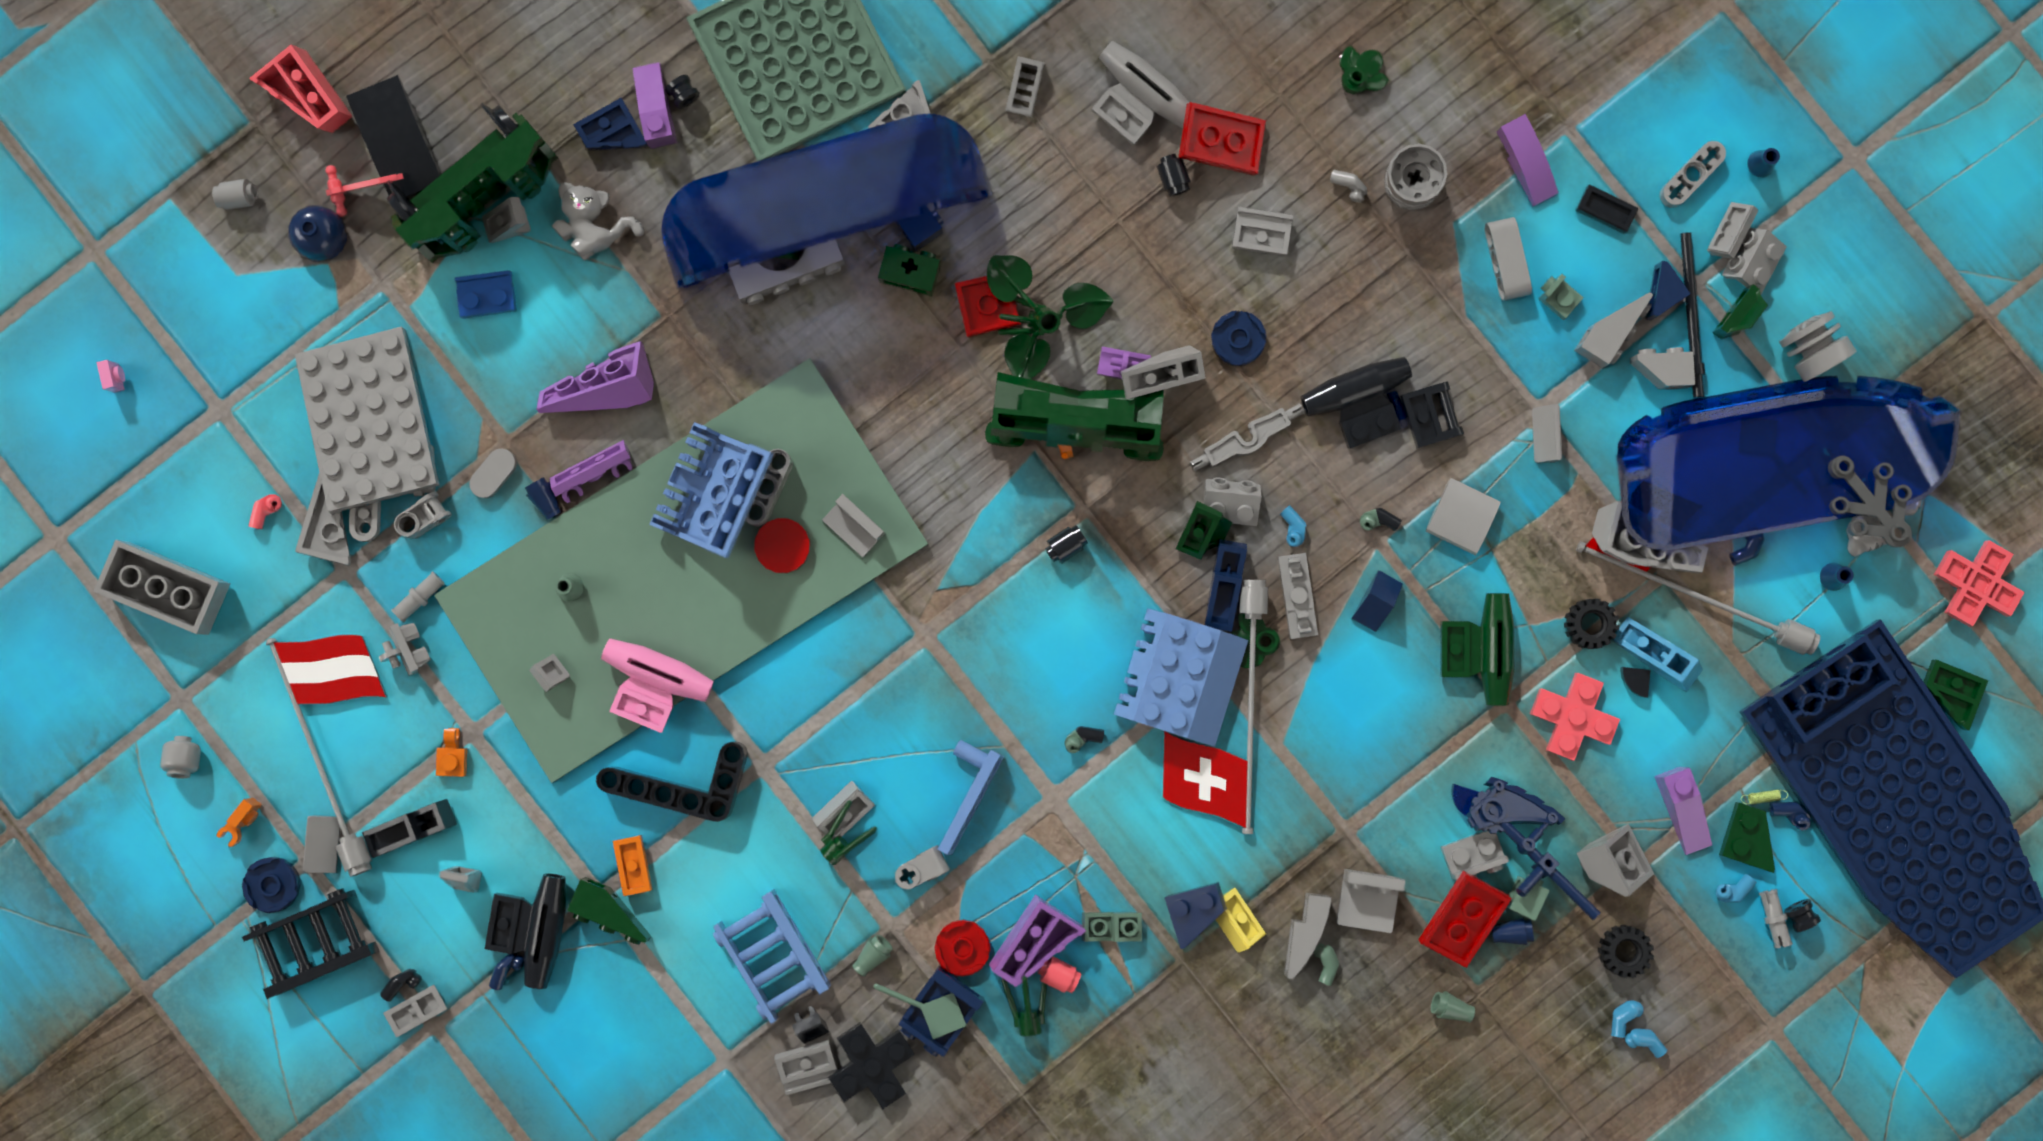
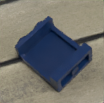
(939, 985)

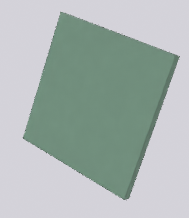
(795, 66)

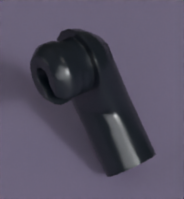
(398, 981)

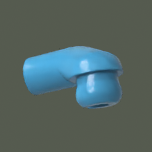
(1624, 1014)

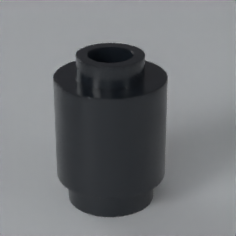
(1173, 175)
(1066, 544)

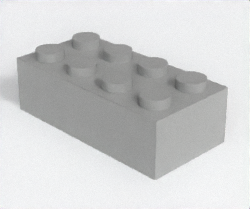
(161, 587)

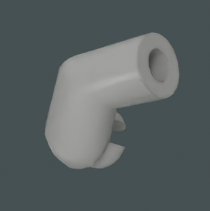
(1351, 181)

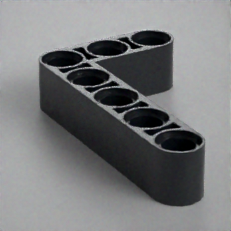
(679, 791)

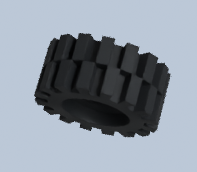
(1575, 629)
(1642, 956)

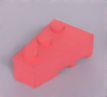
(303, 87)

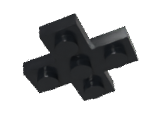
(871, 1065)

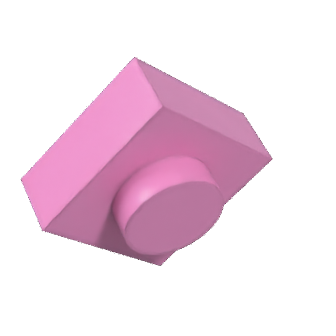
(111, 376)

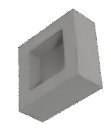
(549, 672)

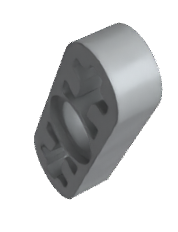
(1701, 154)

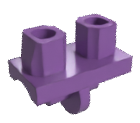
(1114, 361)

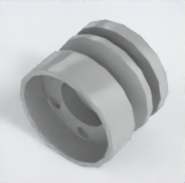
(1420, 161)
(1817, 346)

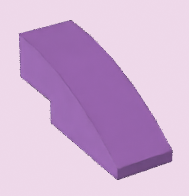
(1528, 159)

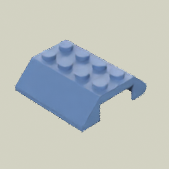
(716, 492)
(1182, 677)

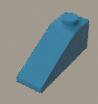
(1658, 654)

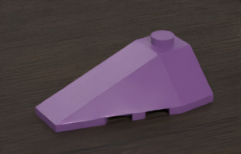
(613, 384)

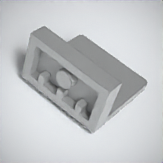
(1368, 900)

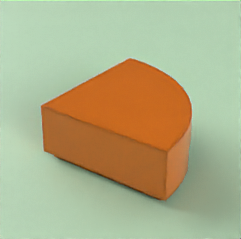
(1065, 451)

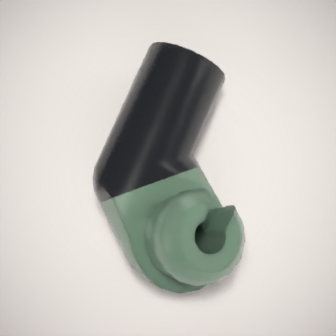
(1379, 517)
(1080, 736)

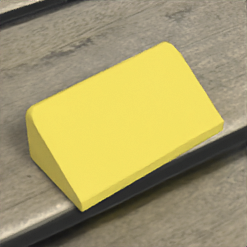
(1239, 922)

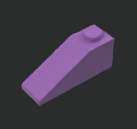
(653, 106)
(1685, 808)

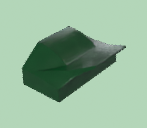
(1742, 313)
(1203, 531)

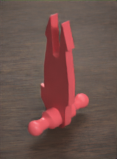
(336, 190)

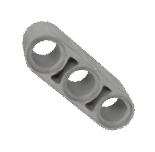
(1508, 258)
(779, 479)

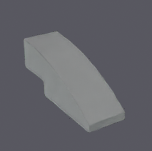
(1306, 933)

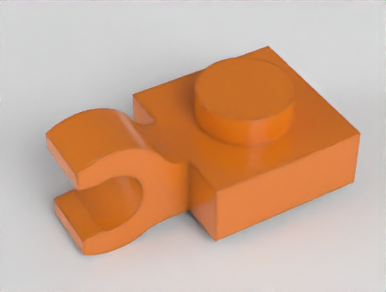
(451, 759)
(243, 815)

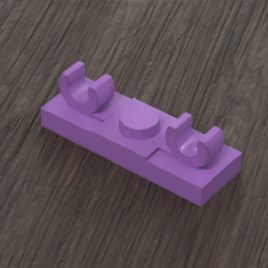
(590, 470)

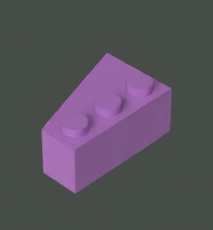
(1034, 940)

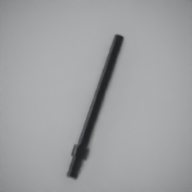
(1692, 313)

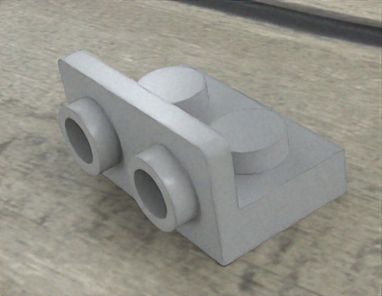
(1474, 855)

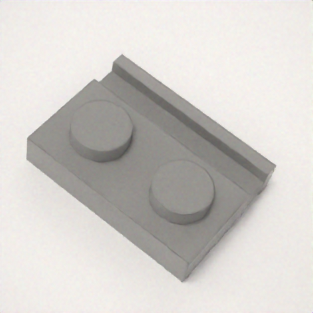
(1262, 231)
(806, 1066)

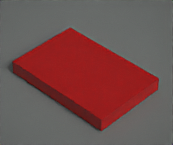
(1222, 138)
(1464, 919)

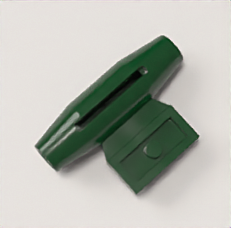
(1483, 649)

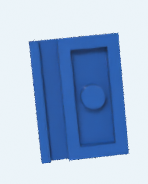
(485, 294)

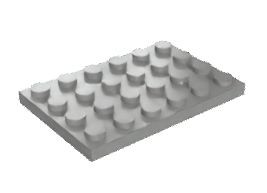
(366, 420)

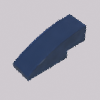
(1225, 584)

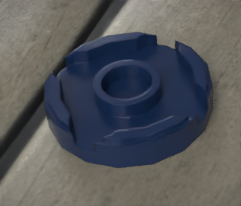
(1238, 338)
(271, 884)

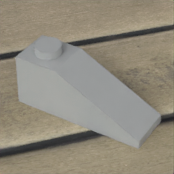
(1163, 372)

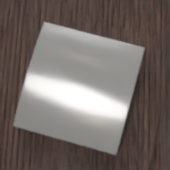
(1463, 516)

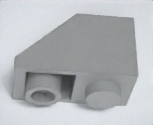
(1666, 369)

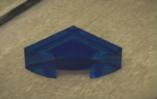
(1462, 798)

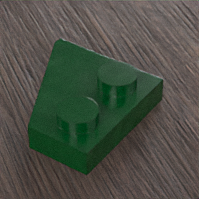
(1955, 691)
(1748, 838)

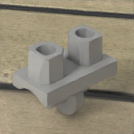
(400, 637)

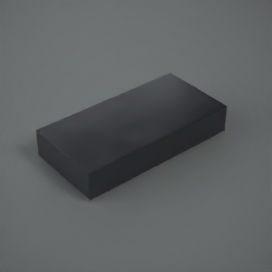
(1606, 209)

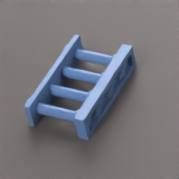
(798, 956)

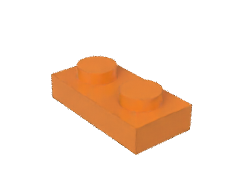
(632, 865)

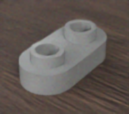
(365, 514)

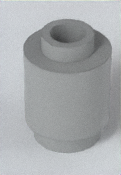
(235, 194)

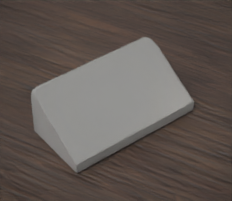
(1547, 434)
(860, 806)
(321, 844)

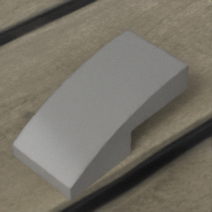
(415, 1010)

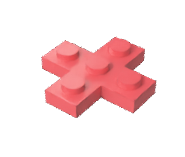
(1979, 583)
(1574, 716)

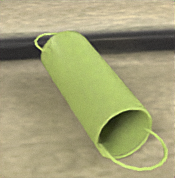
(1762, 797)

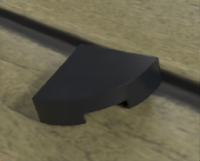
(1636, 680)

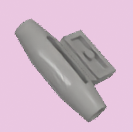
(1138, 95)

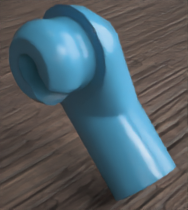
(1296, 528)
(1735, 893)
(1646, 1038)

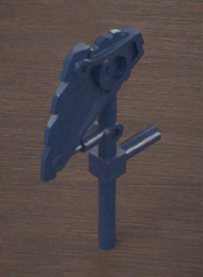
(1510, 805)

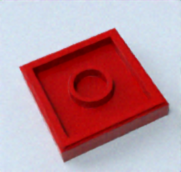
(982, 309)

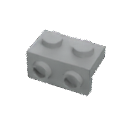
(1755, 259)
(1235, 500)

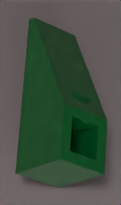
(603, 906)

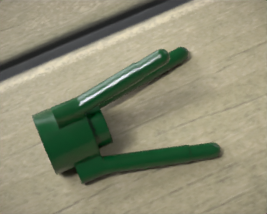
(1029, 320)
(837, 848)
(1028, 1021)

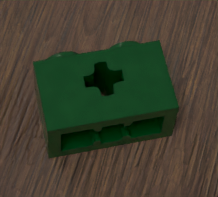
(920, 281)

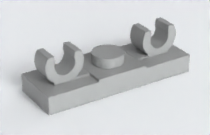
(1297, 596)

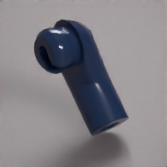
(1750, 551)
(1793, 812)
(502, 968)

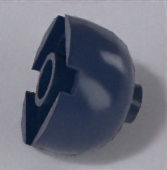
(317, 233)

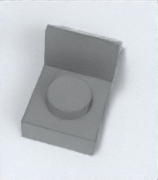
(506, 220)

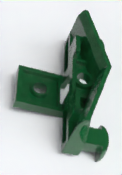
(1075, 418)

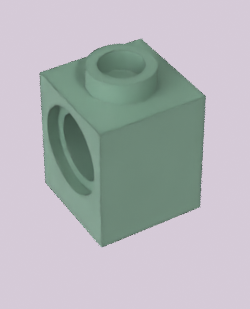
(1531, 903)

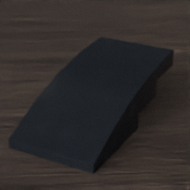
(394, 135)

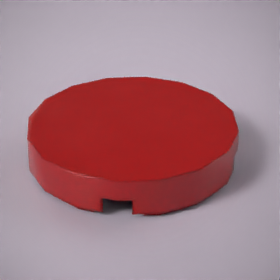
(782, 545)
(962, 947)

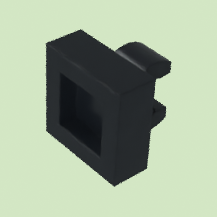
(811, 1027)

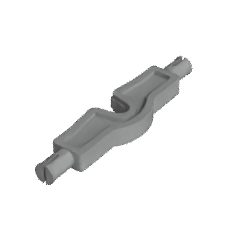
(1234, 444)

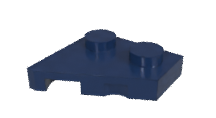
(610, 128)
(1194, 911)

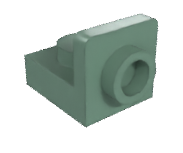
(1559, 296)

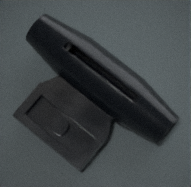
(1360, 397)
(530, 928)

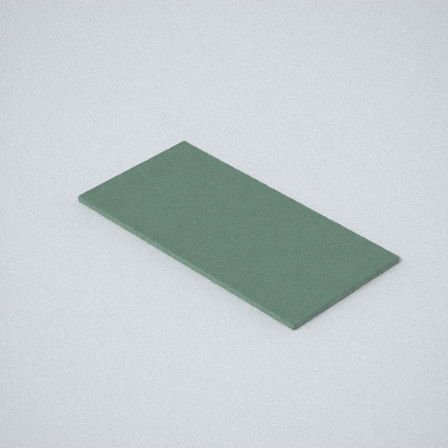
(664, 589)

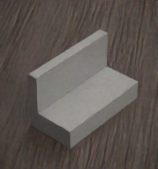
(853, 526)

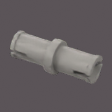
(418, 596)
(1775, 918)

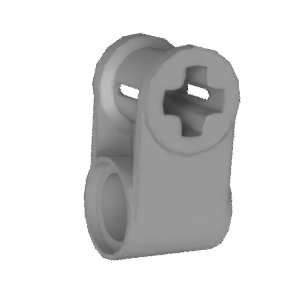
(423, 515)
(926, 867)

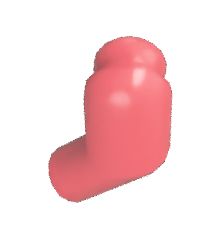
(263, 508)

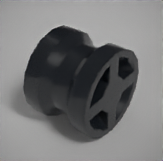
(682, 91)
(1802, 915)

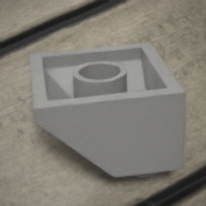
(1616, 861)

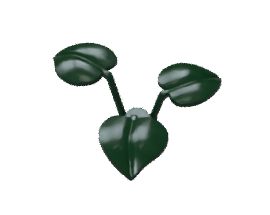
(1084, 308)

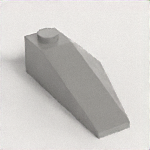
(1617, 542)

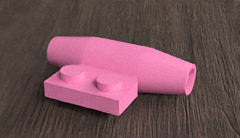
(652, 683)

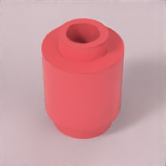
(1059, 975)

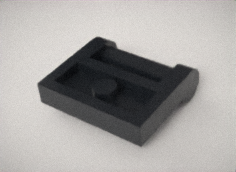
(1423, 415)

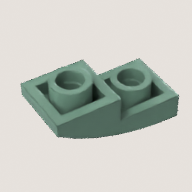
(1112, 926)

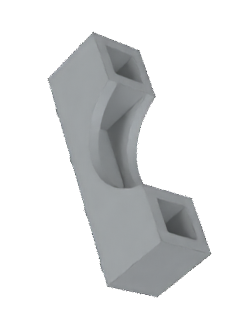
(756, 281)

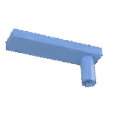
(988, 767)

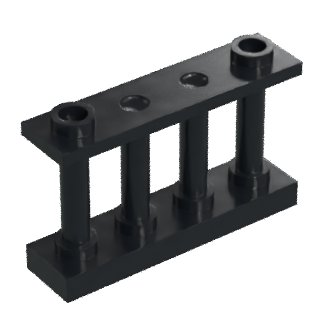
(307, 970)

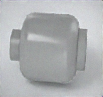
(180, 757)

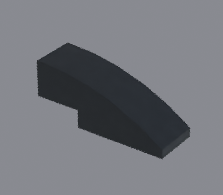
(409, 828)

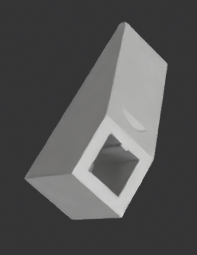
(1606, 336)

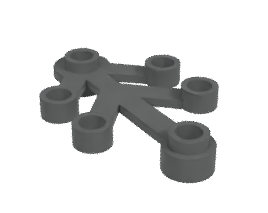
(1872, 504)

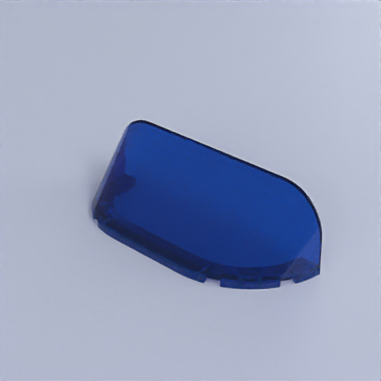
(820, 195)
(1764, 452)

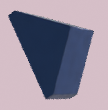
(1666, 290)
(1377, 601)

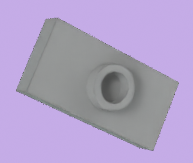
(1732, 230)

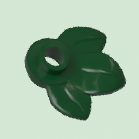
(1364, 68)
(1261, 630)

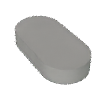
(493, 473)

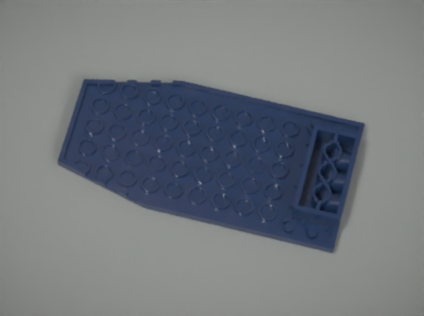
(1900, 799)

